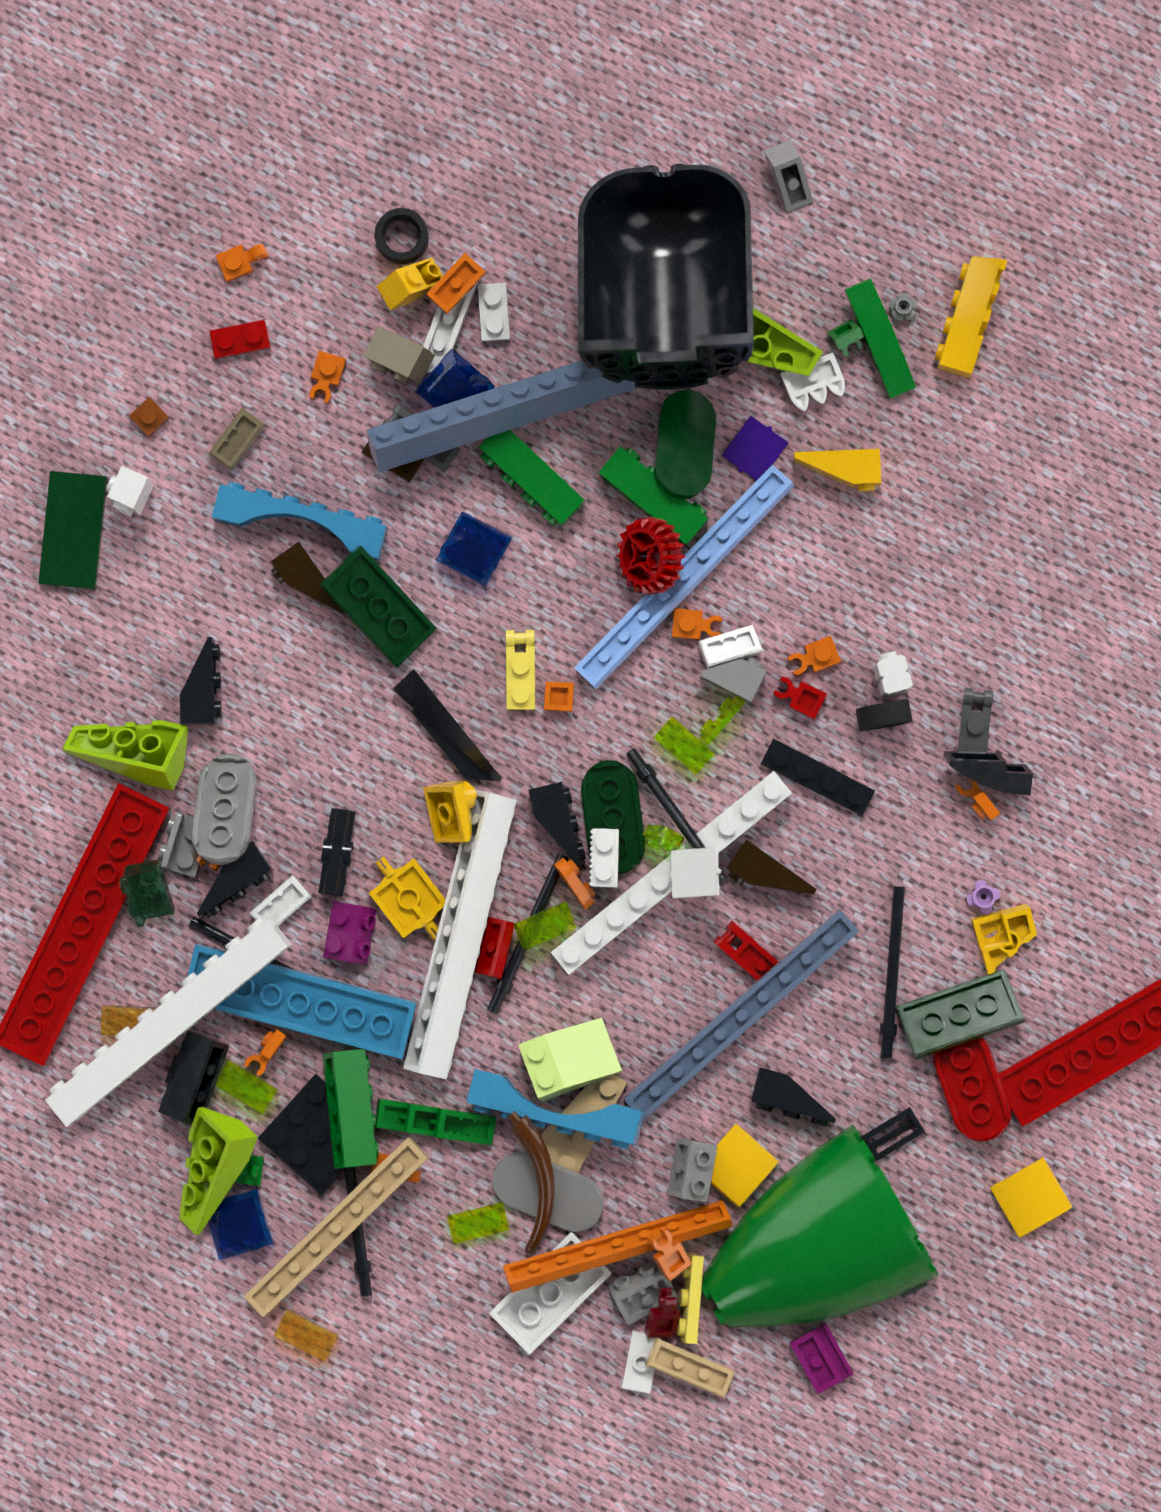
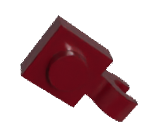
(665, 1319)

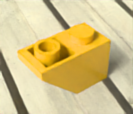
(409, 283)

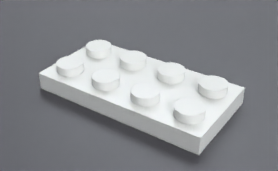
(539, 1310)

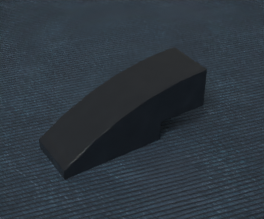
(991, 771)

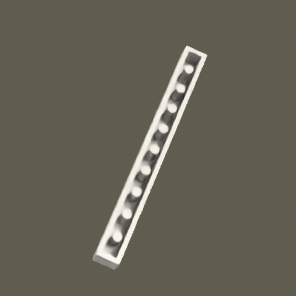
(658, 883)
(459, 937)
(168, 1022)

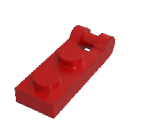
(749, 954)

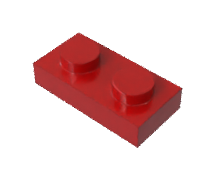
(240, 339)
(494, 947)

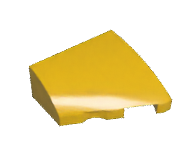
(1013, 929)

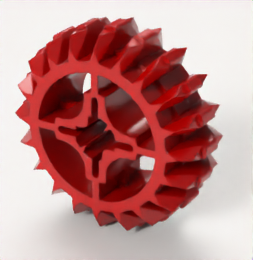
(656, 556)

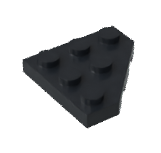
(303, 1136)

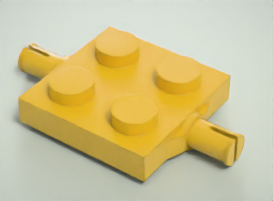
(408, 897)

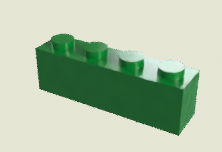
(533, 476)
(640, 488)
(350, 1108)

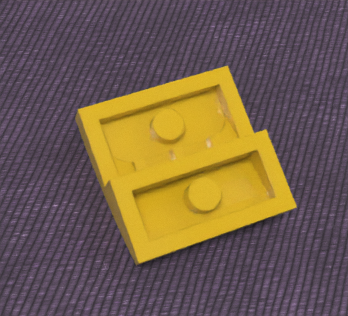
(740, 1165)
(1031, 1197)

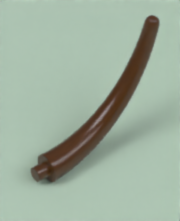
(538, 1153)

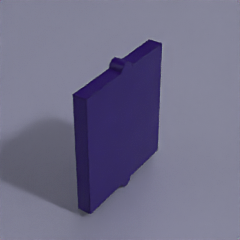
(754, 448)

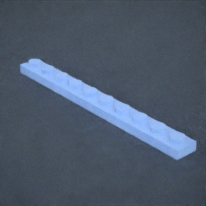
(698, 564)

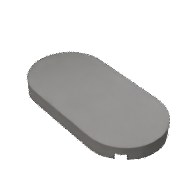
(224, 809)
(576, 1197)

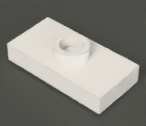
(730, 646)
(282, 902)
(637, 1374)

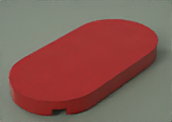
(974, 1090)

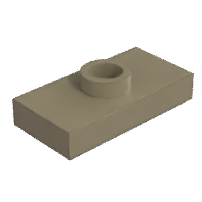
(237, 439)

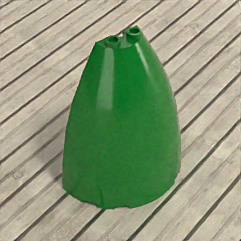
(818, 1244)

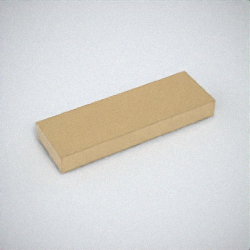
(689, 1368)

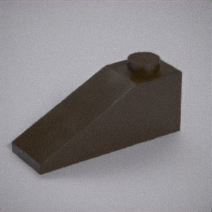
(302, 575)
(762, 870)

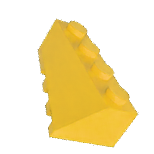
(970, 315)

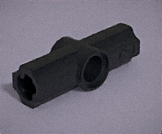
(337, 852)

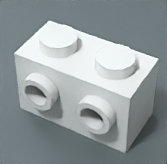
(129, 491)

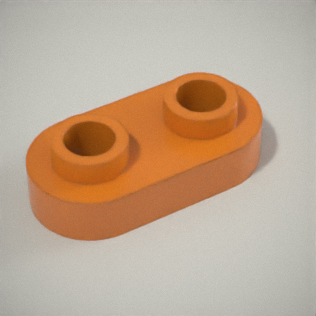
(569, 872)

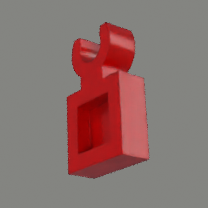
(804, 699)

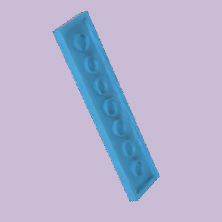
(319, 1006)

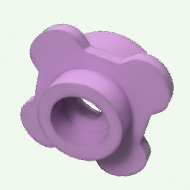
(991, 895)

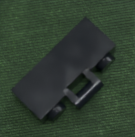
(192, 1076)

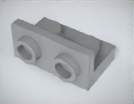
(180, 852)
(692, 1170)
(639, 1291)

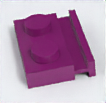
(821, 1358)

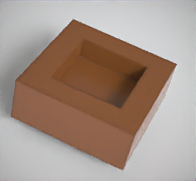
(149, 417)

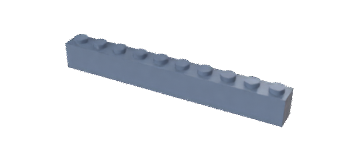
(489, 414)

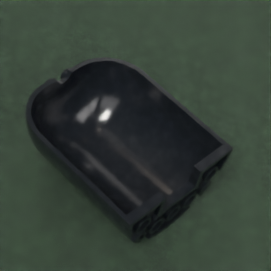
(665, 276)

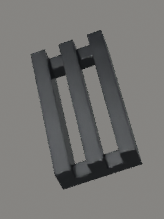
(914, 1121)

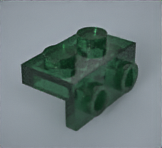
(146, 891)

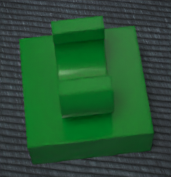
(845, 335)
(252, 1171)

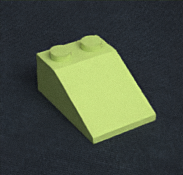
(569, 1059)

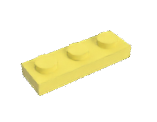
(690, 1300)

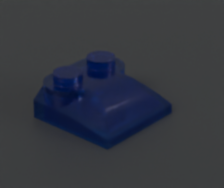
(452, 381)
(473, 549)
(240, 1225)

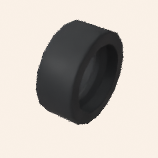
(395, 215)
(884, 715)

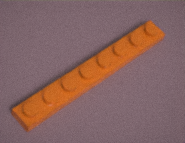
(614, 1246)

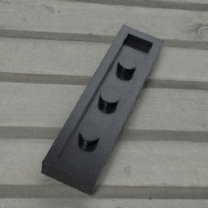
(817, 777)

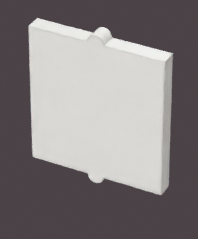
(695, 872)

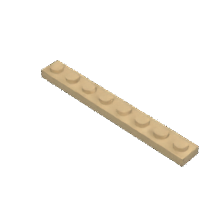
(336, 1227)

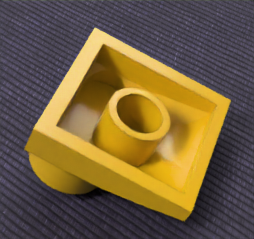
(450, 810)

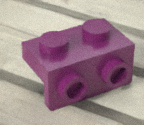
(350, 933)

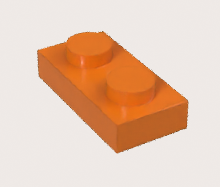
(456, 283)

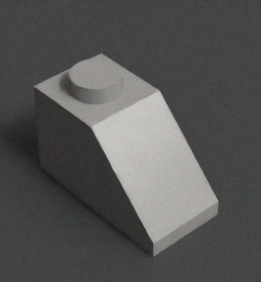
(788, 175)
(737, 677)

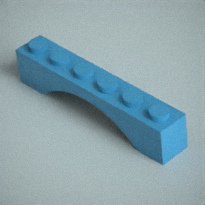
(243, 507)
(612, 1122)

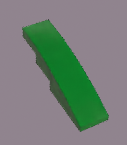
(880, 338)
(435, 1121)

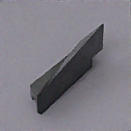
(445, 729)

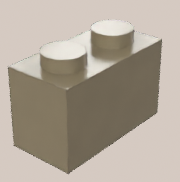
(398, 355)

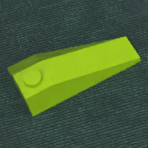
(781, 348)
(140, 752)
(217, 1158)

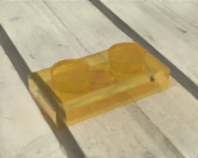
(116, 1018)
(306, 1335)

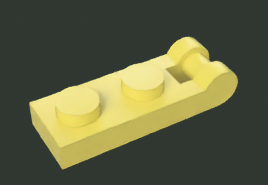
(520, 671)

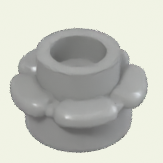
(897, 312)

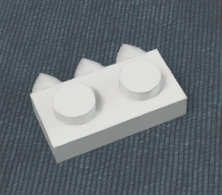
(824, 374)

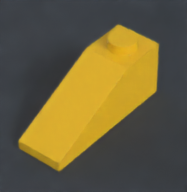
(849, 467)

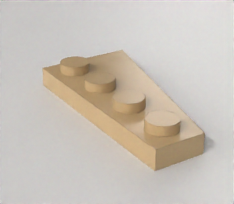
(573, 1149)

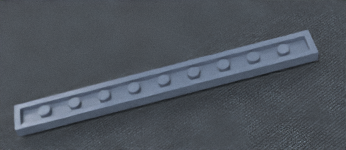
(742, 1013)

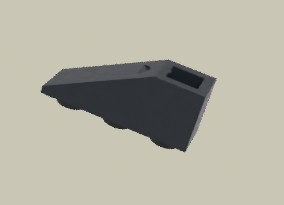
(199, 695)
(552, 813)
(234, 878)
(781, 1091)

